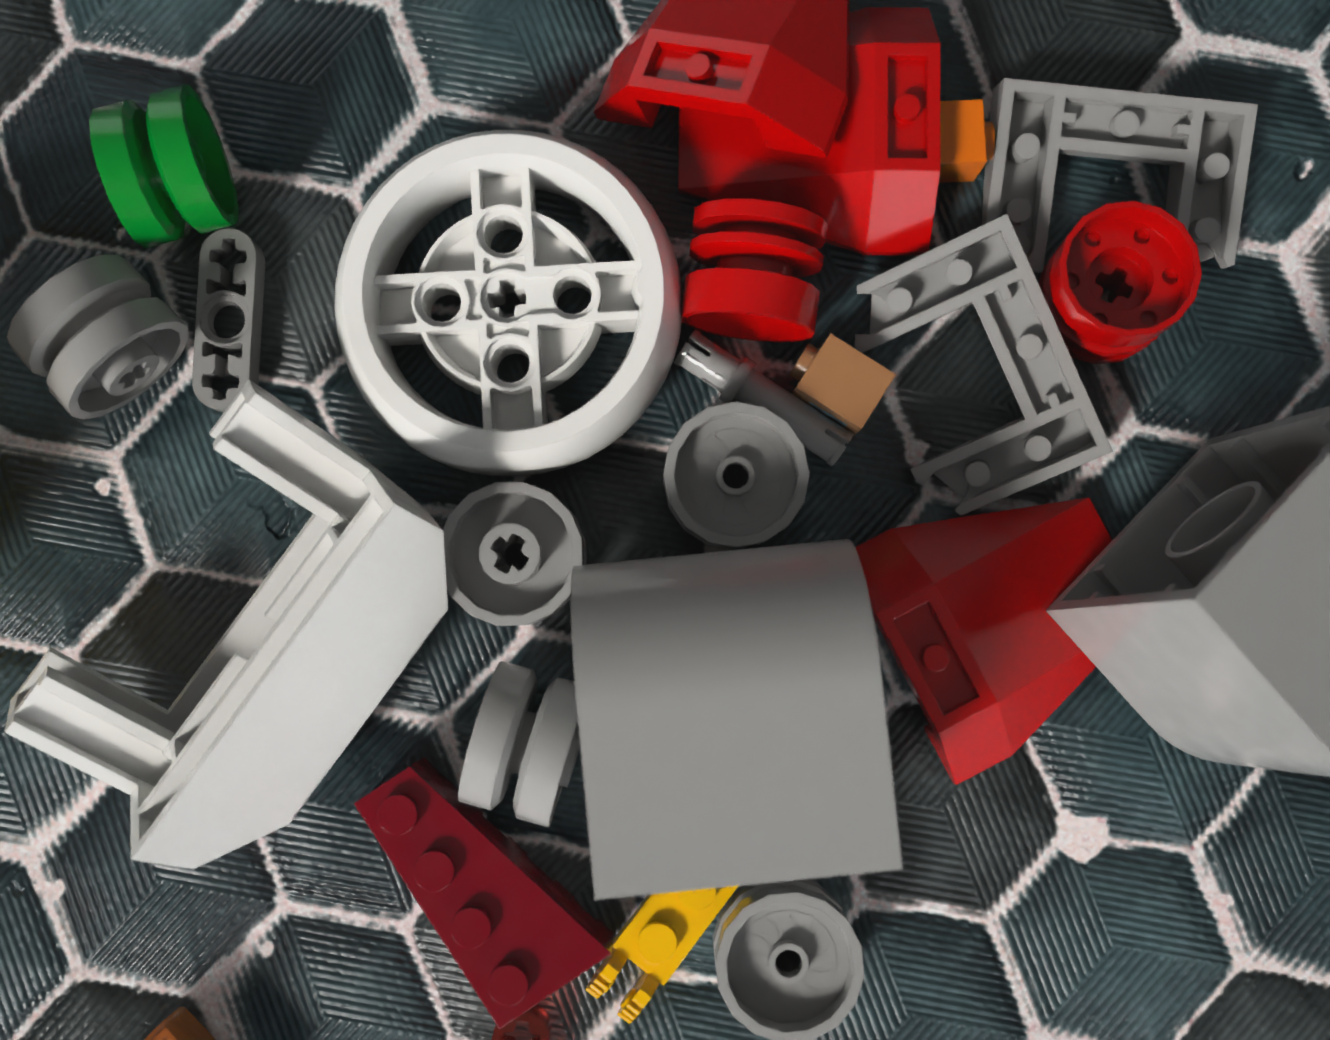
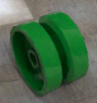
(163, 166)

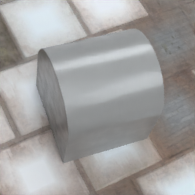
(1222, 601)
(731, 719)

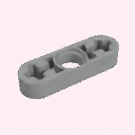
(247, 277)

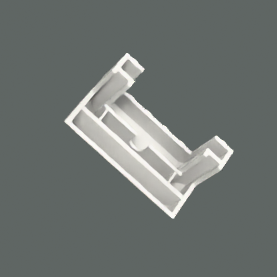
(287, 673)

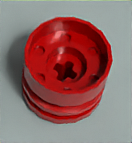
(1143, 262)
(754, 270)

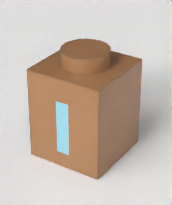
(840, 382)

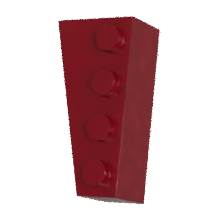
(489, 903)

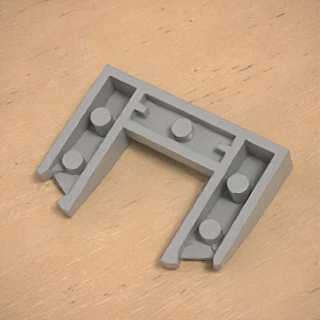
(1197, 137)
(1058, 417)

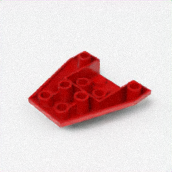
(739, 59)
(883, 162)
(972, 626)

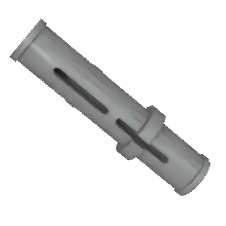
(746, 385)

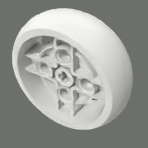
(393, 309)

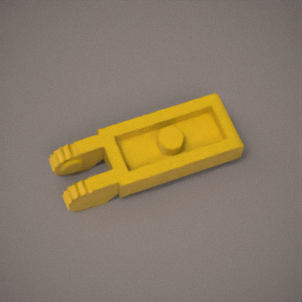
(657, 942)

